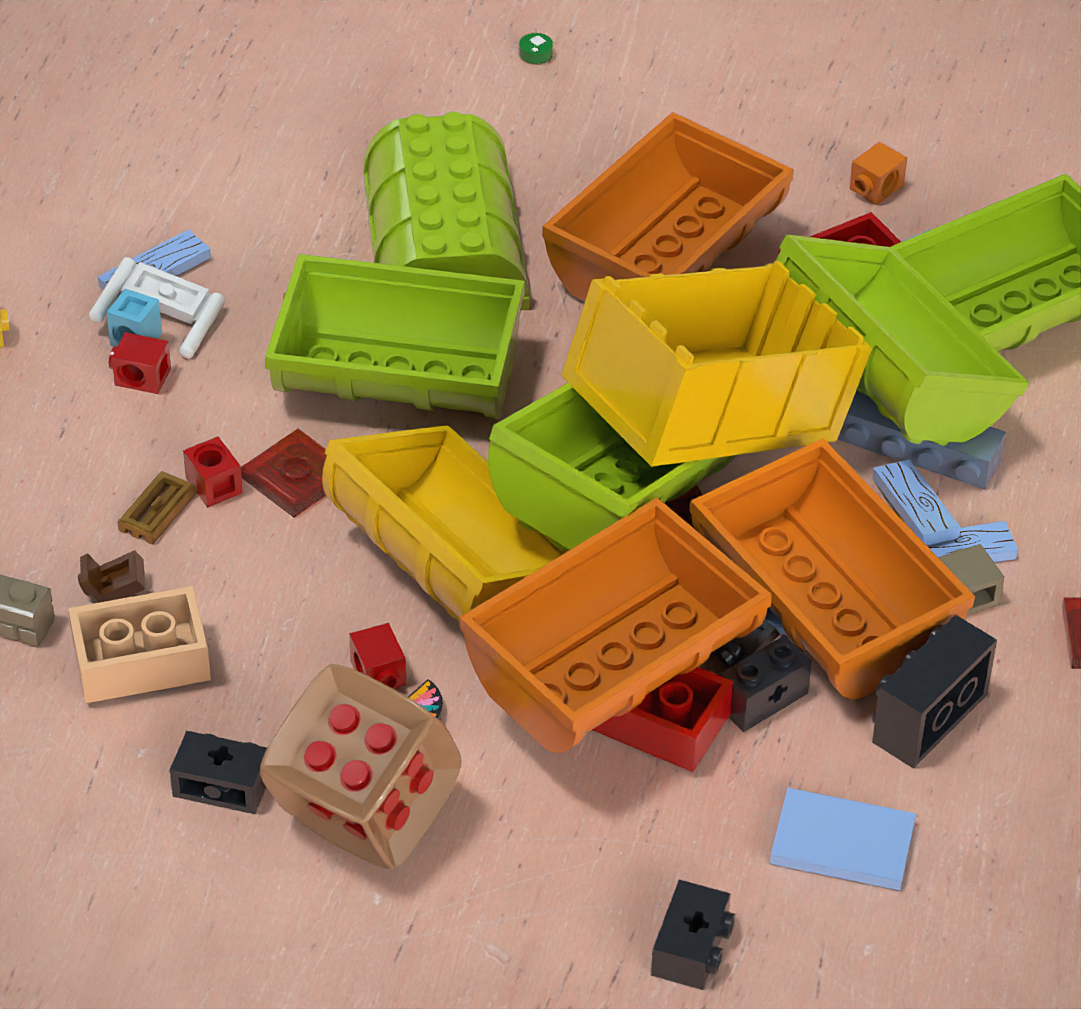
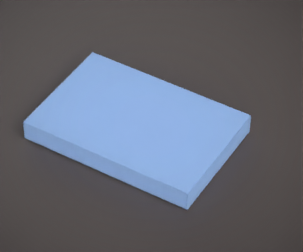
(843, 838)

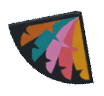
(429, 697)

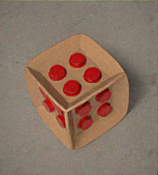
(361, 765)

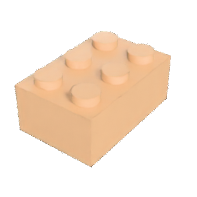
(139, 644)

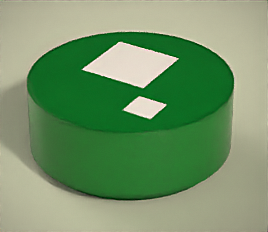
(535, 48)

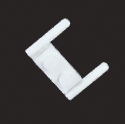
(175, 295)

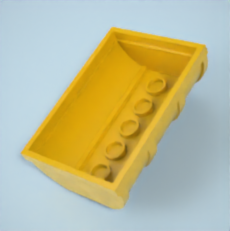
(434, 512)

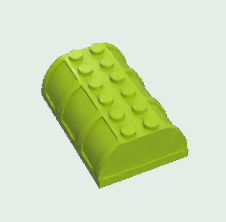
(443, 198)
(1008, 264)
(396, 334)
(925, 359)
(573, 473)

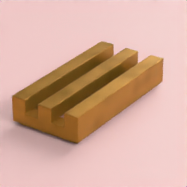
(162, 510)

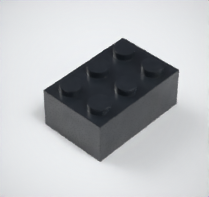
(933, 690)

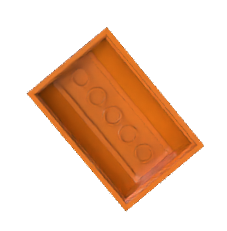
(664, 207)
(837, 564)
(609, 624)

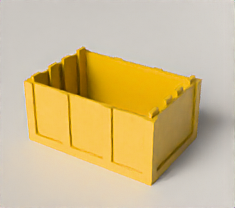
(714, 362)

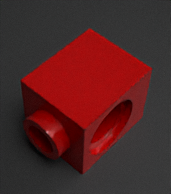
(140, 363)
(213, 471)
(378, 655)

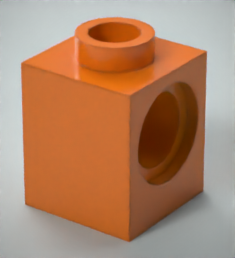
(878, 173)

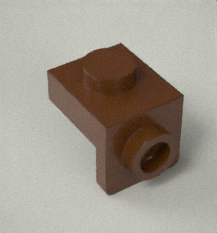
(113, 579)

